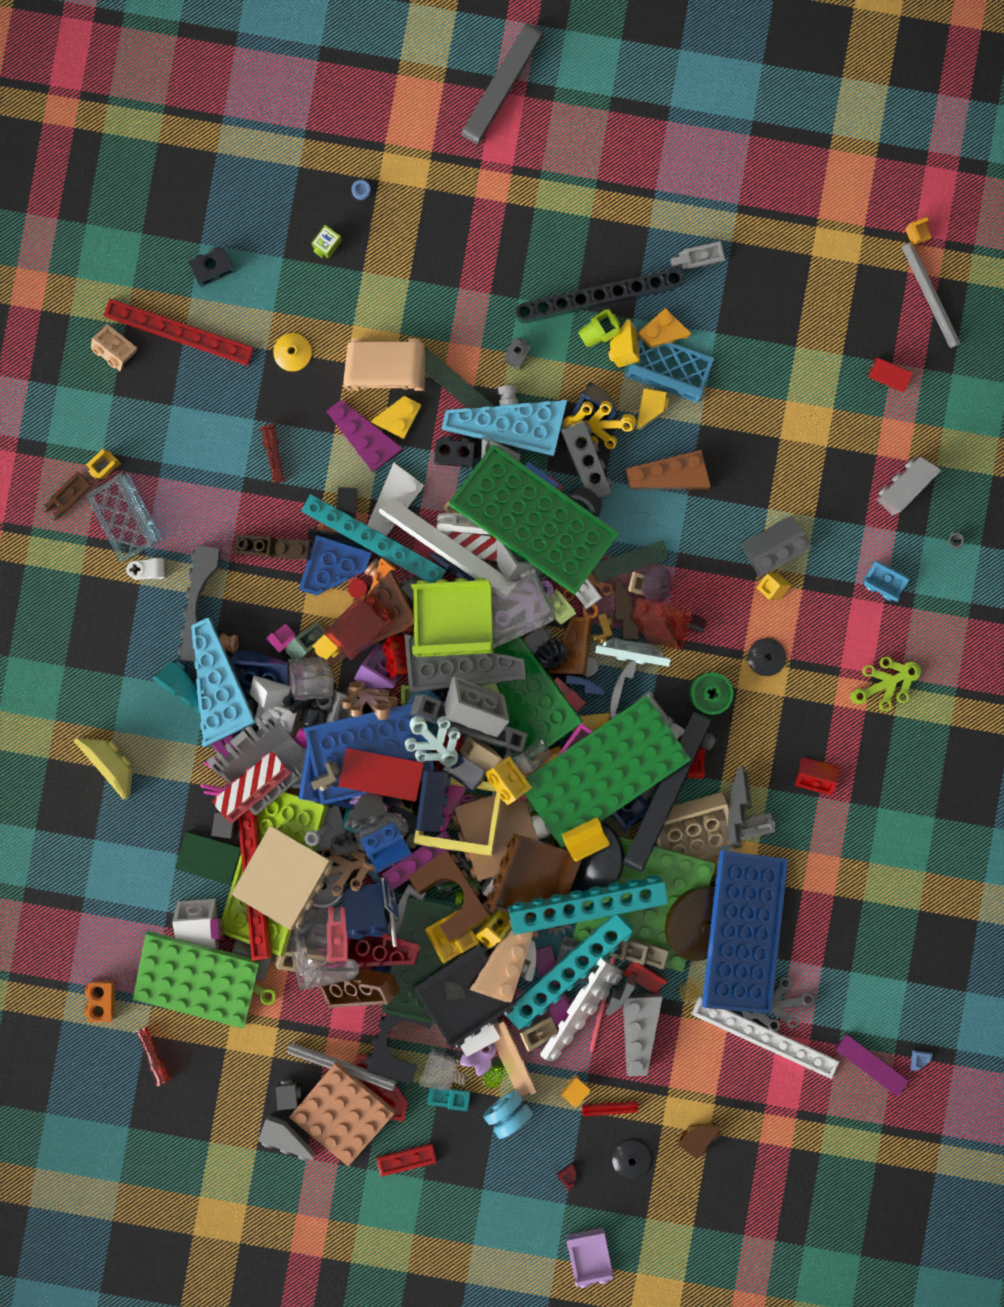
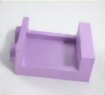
(589, 1257)

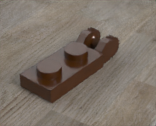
(67, 495)

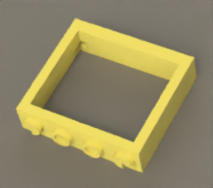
(465, 846)

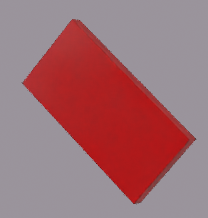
(381, 774)

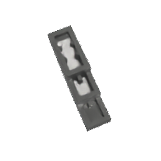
(739, 801)

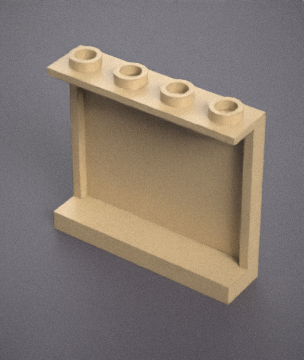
(282, 878)

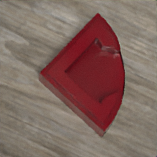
(568, 1176)

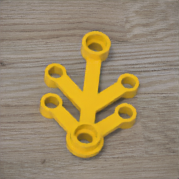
(598, 425)

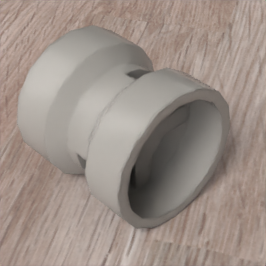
(508, 395)

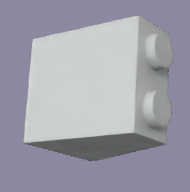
(193, 919)

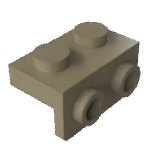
(325, 781)

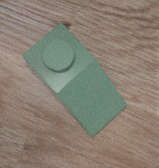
(303, 643)

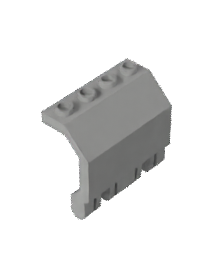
(251, 750)

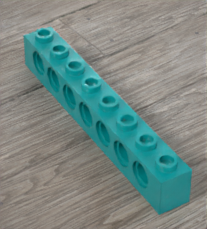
(372, 539)
(597, 909)
(618, 923)

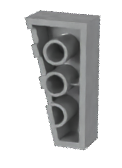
(640, 1026)

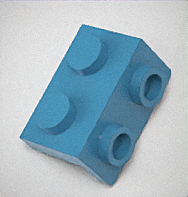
(885, 581)

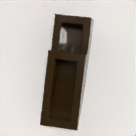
(624, 612)

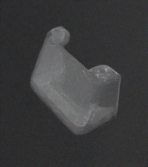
(520, 608)
(309, 952)

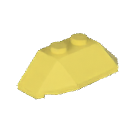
(109, 763)

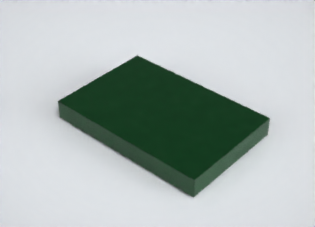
(208, 858)

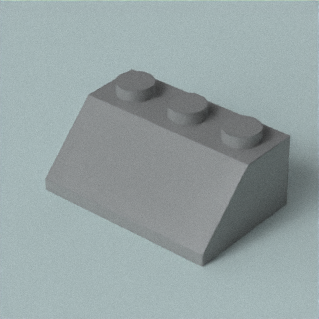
(907, 485)
(476, 707)

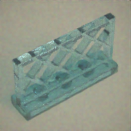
(135, 506)

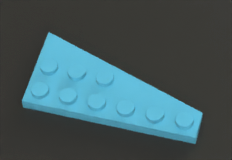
(521, 426)

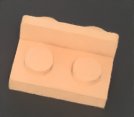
(112, 347)

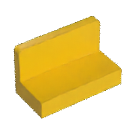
(585, 839)

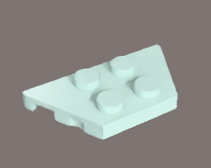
(637, 651)

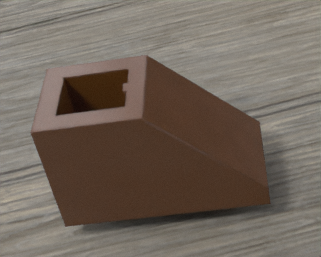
(698, 1137)

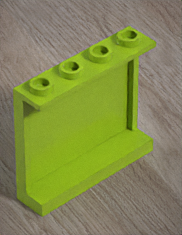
(453, 617)

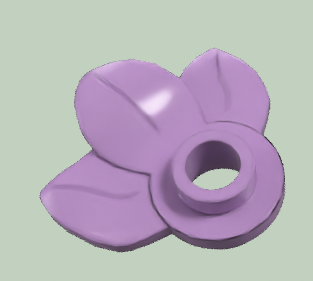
(480, 1060)

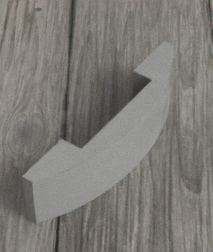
(627, 672)

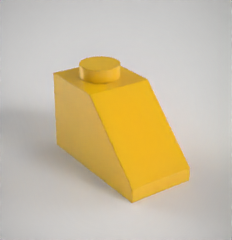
(625, 346)
(651, 406)

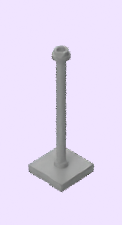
(330, 829)

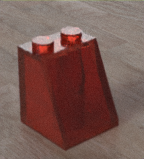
(662, 623)
(358, 627)

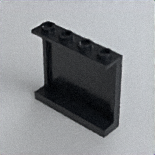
(463, 1016)

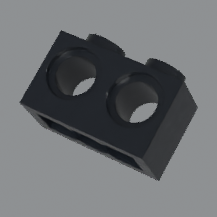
(453, 457)

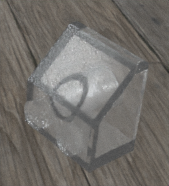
(310, 678)

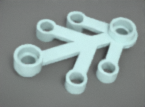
(446, 756)

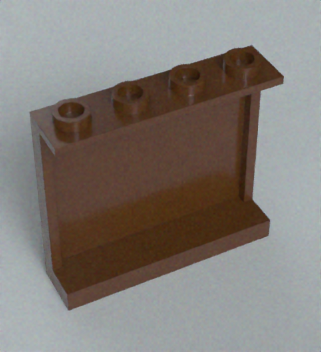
(531, 872)

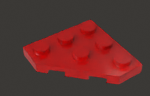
(393, 1098)

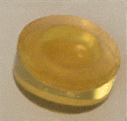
(688, 991)

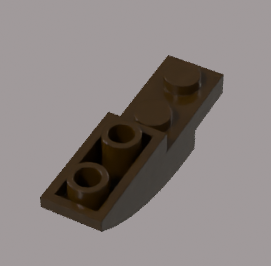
(273, 547)

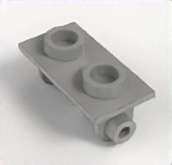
(758, 826)

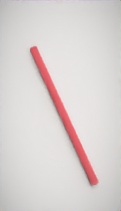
(599, 1017)

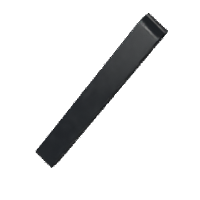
(606, 290)
(667, 794)

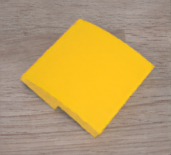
(441, 944)

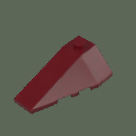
(380, 951)

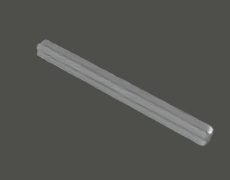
(930, 294)
(328, 1061)

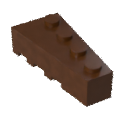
(365, 989)

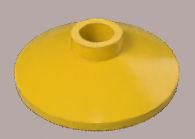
(294, 361)

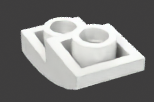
(529, 965)

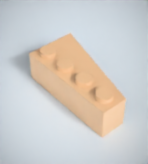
(504, 967)

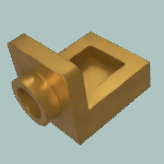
(606, 624)

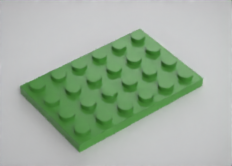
(196, 979)

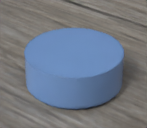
(361, 189)

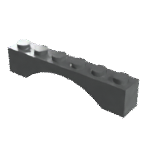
(205, 565)
(433, 709)

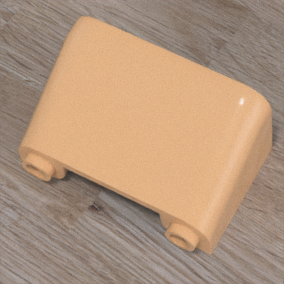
(385, 365)

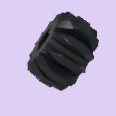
(551, 653)

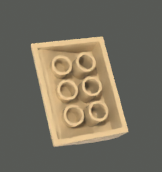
(698, 827)

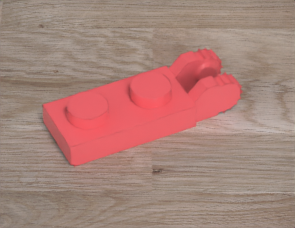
(336, 936)

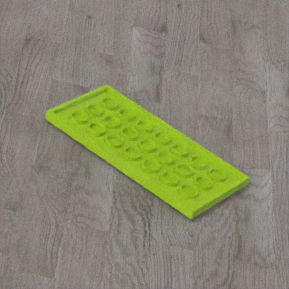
(294, 819)

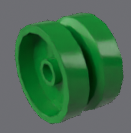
(722, 693)

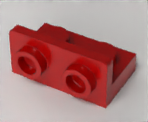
(395, 653)

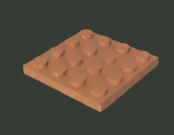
(342, 1114)

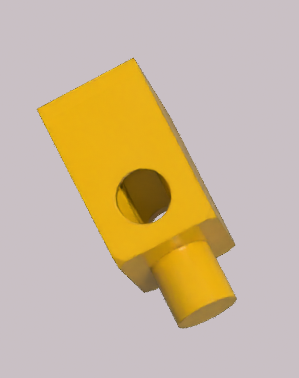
(493, 932)

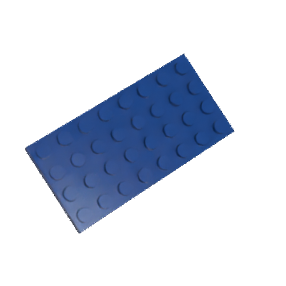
(744, 932)

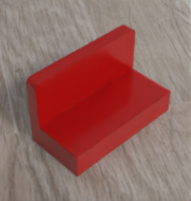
(817, 776)
(646, 976)

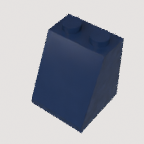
(365, 911)

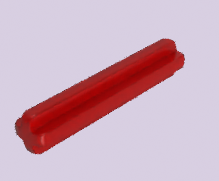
(610, 1108)

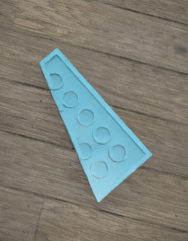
(218, 690)

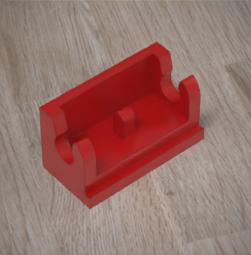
(890, 375)

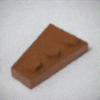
(577, 642)

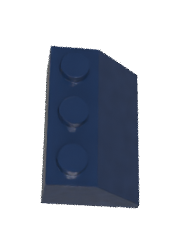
(433, 800)

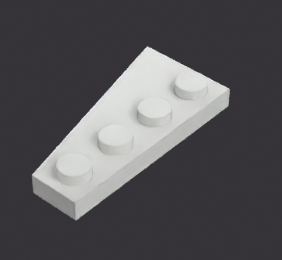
(401, 488)

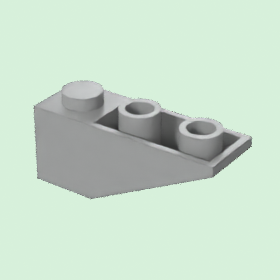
(282, 1136)

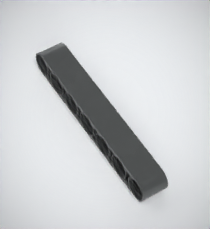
(502, 83)

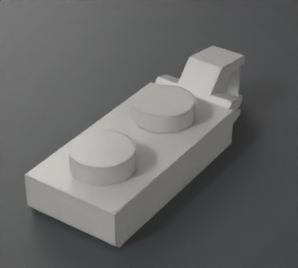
(699, 256)

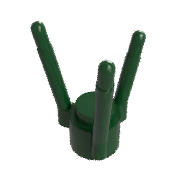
(472, 882)

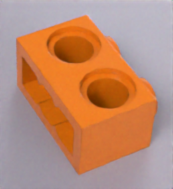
(106, 1001)

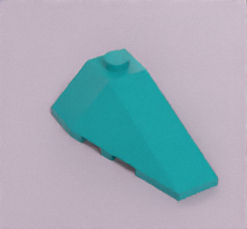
(178, 681)

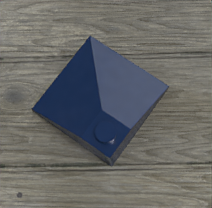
(251, 663)

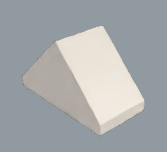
(268, 692)

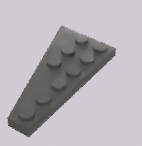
(437, 671)

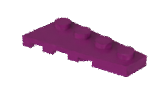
(366, 439)

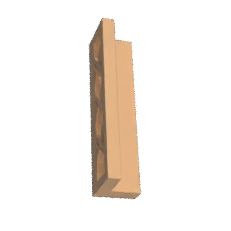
(513, 1060)

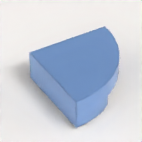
(919, 1059)

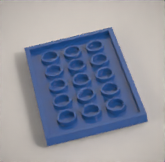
(360, 733)

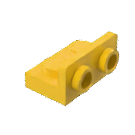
(508, 780)

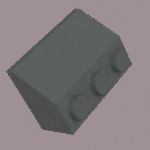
(776, 546)

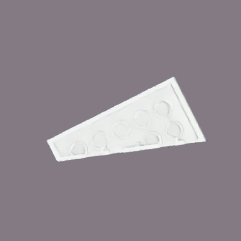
(583, 1006)

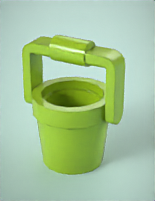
(594, 333)

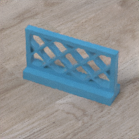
(668, 383)

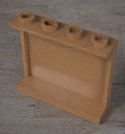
(475, 824)

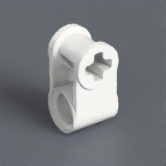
(150, 569)

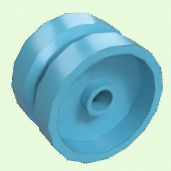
(508, 1114)

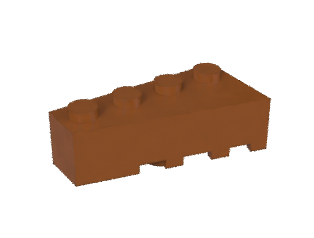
(677, 472)

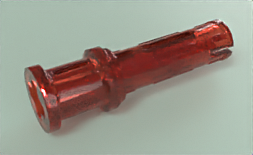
(271, 443)
(156, 1064)

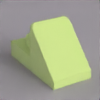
(561, 607)

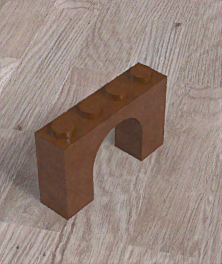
(473, 910)

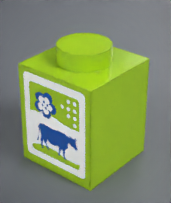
(326, 242)

